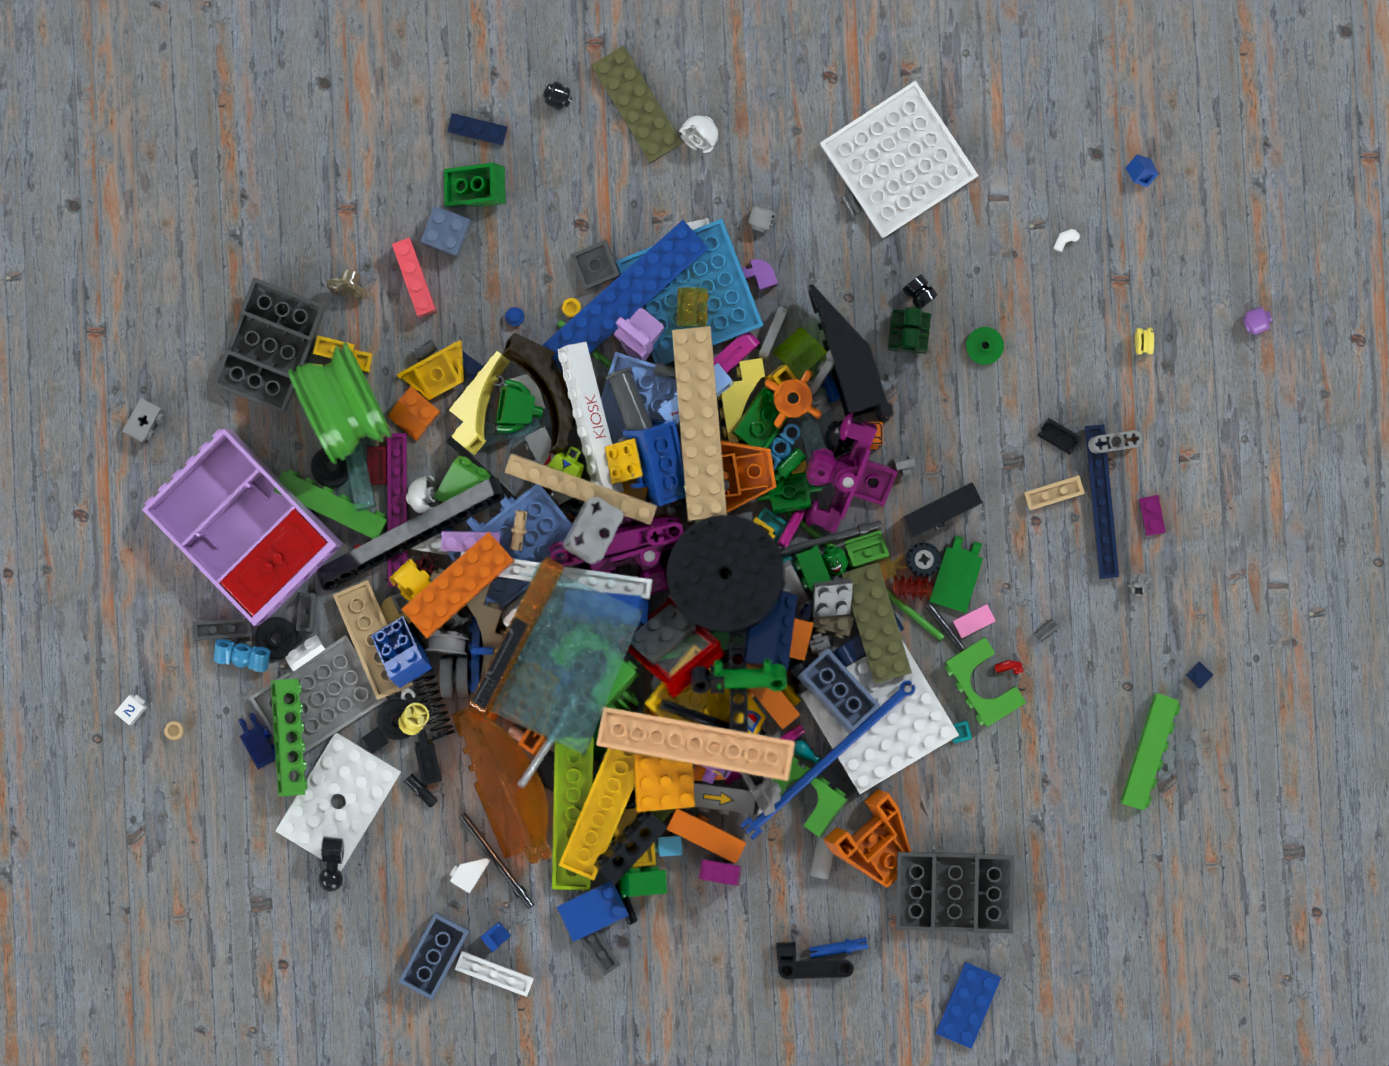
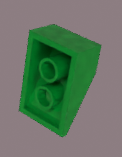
(474, 185)

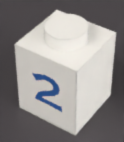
(131, 709)

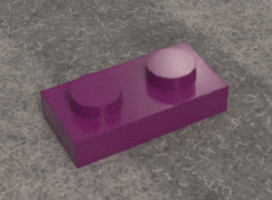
(1152, 515)

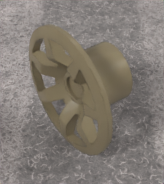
(348, 283)

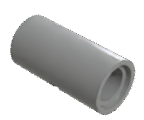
(822, 860)

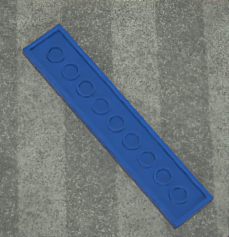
(630, 290)

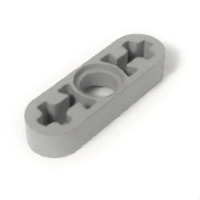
(772, 333)
(1121, 437)

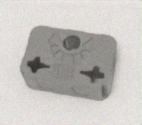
(588, 528)

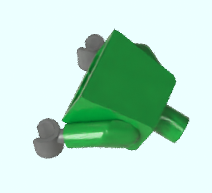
(515, 407)

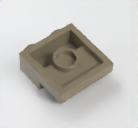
(840, 624)

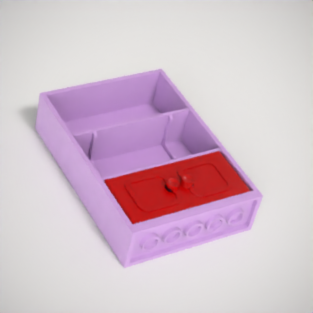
(239, 529)

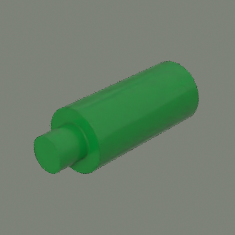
(789, 464)

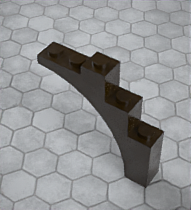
(538, 364)

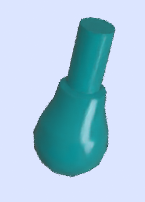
(803, 750)

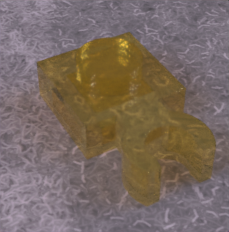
(889, 568)

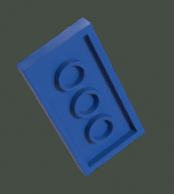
(968, 1005)

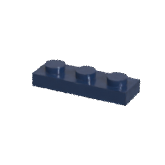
(477, 129)

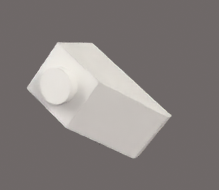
(468, 873)

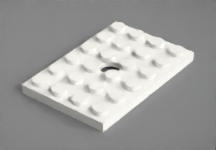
(344, 771)

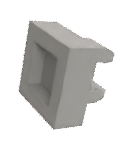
(904, 463)

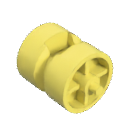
(413, 718)

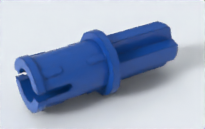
(830, 388)

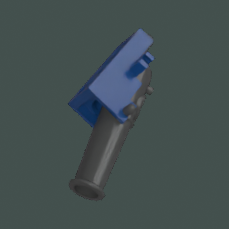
(656, 444)

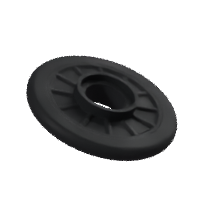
(325, 477)
(280, 626)
(386, 715)

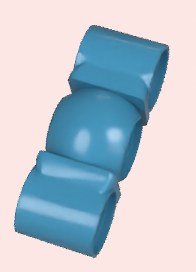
(788, 442)
(241, 655)

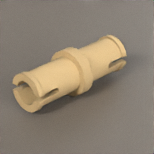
(518, 530)

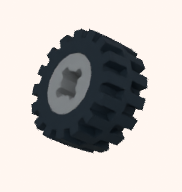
(917, 560)

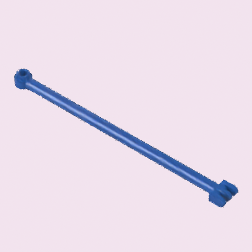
(829, 758)

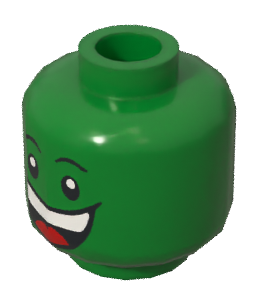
(835, 560)

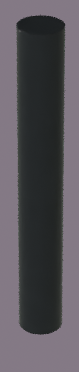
(945, 627)

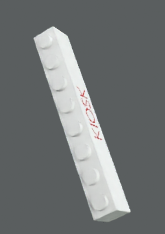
(587, 411)

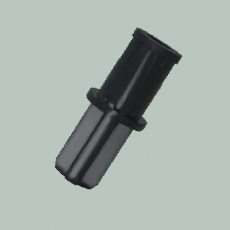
(421, 790)

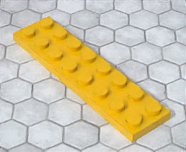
(600, 813)

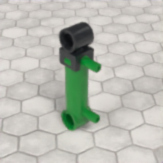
(718, 678)

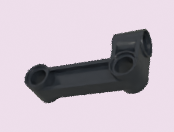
(808, 969)

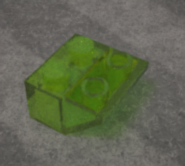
(800, 352)

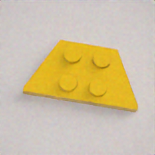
(437, 372)

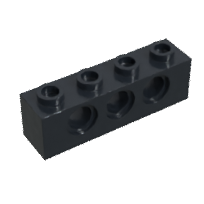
(628, 856)

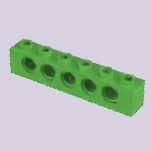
(281, 729)

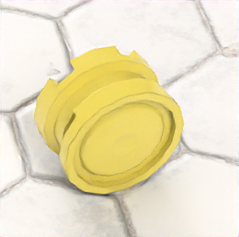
(1144, 341)

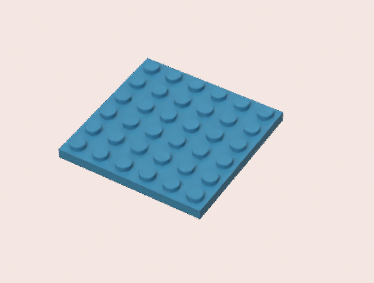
(730, 300)

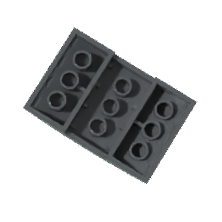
(269, 339)
(955, 892)

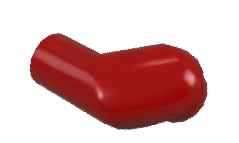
(1009, 664)

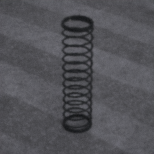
(440, 734)

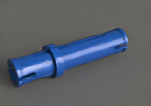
(838, 947)

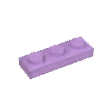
(462, 539)

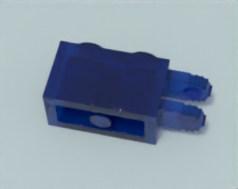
(258, 742)

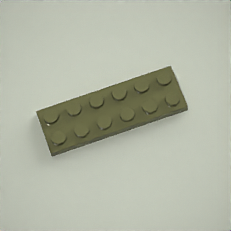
(636, 104)
(877, 624)

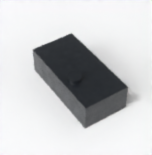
(941, 510)

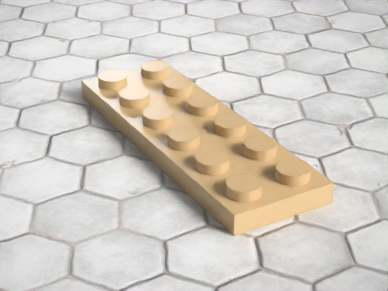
(362, 619)

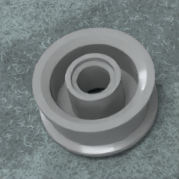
(447, 643)

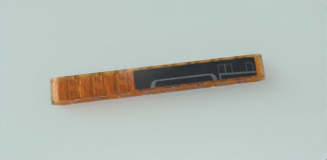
(516, 636)

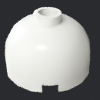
(699, 132)
(422, 493)

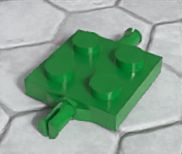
(790, 494)

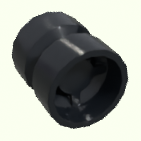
(920, 291)
(792, 674)

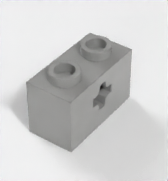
(135, 427)

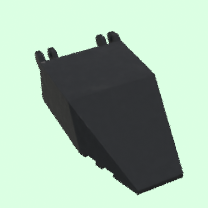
(854, 363)

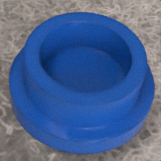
(514, 316)

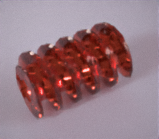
(912, 587)

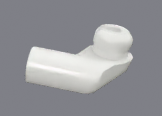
(1066, 236)

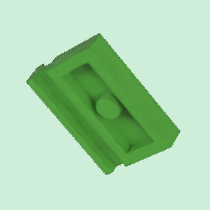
(866, 549)

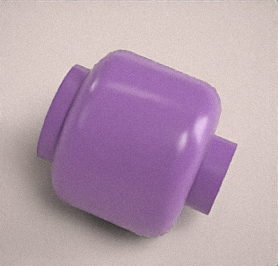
(1257, 320)

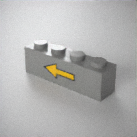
(723, 799)

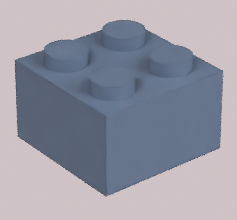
(446, 231)

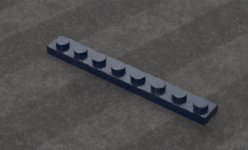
(1102, 506)

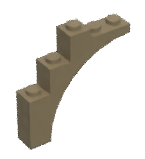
(487, 617)

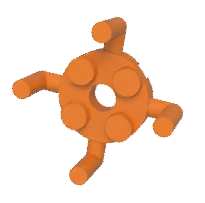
(793, 410)

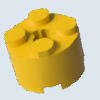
(410, 580)

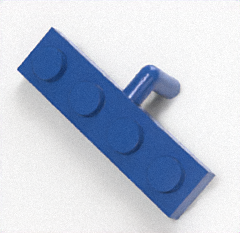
(477, 650)

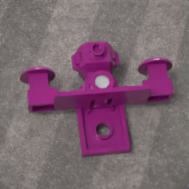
(848, 475)
(645, 557)

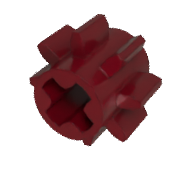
(432, 565)

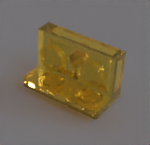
(692, 307)

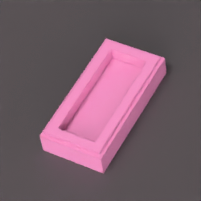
(974, 621)

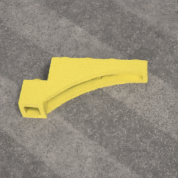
(737, 395)
(473, 404)

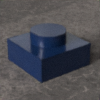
(1199, 675)

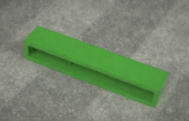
(332, 506)
(1149, 751)

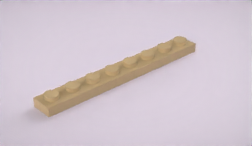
(579, 487)

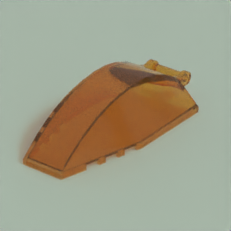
(514, 812)

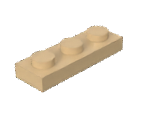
(1054, 493)

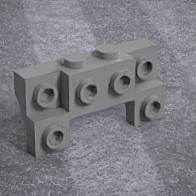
(764, 791)

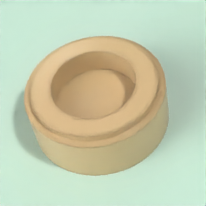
(174, 730)

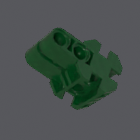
(909, 331)

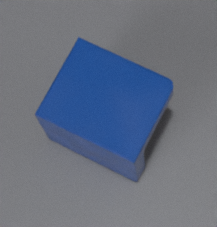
(1142, 170)
(495, 936)

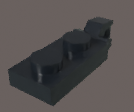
(427, 759)

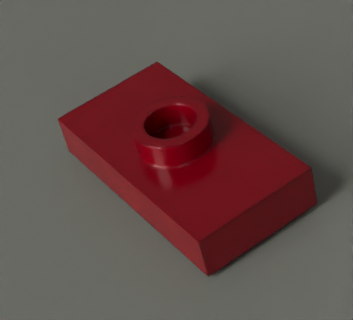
(377, 464)

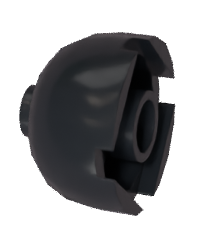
(833, 441)

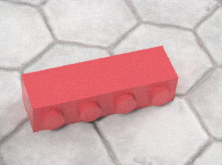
(414, 277)

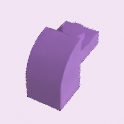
(763, 274)

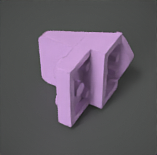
(638, 334)

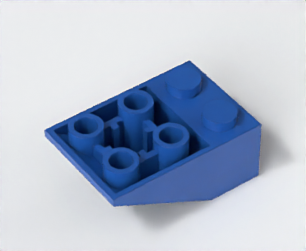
(401, 652)

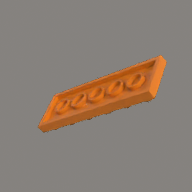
(458, 585)

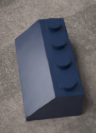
(772, 636)

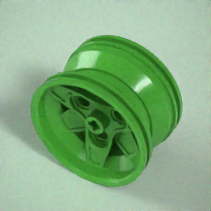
(339, 403)

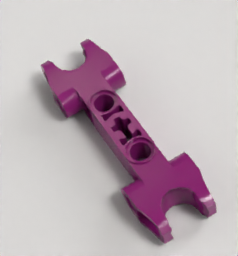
(627, 539)

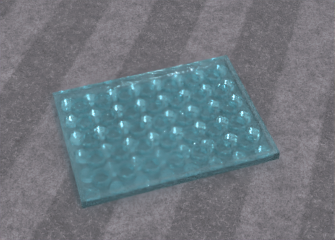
(569, 664)

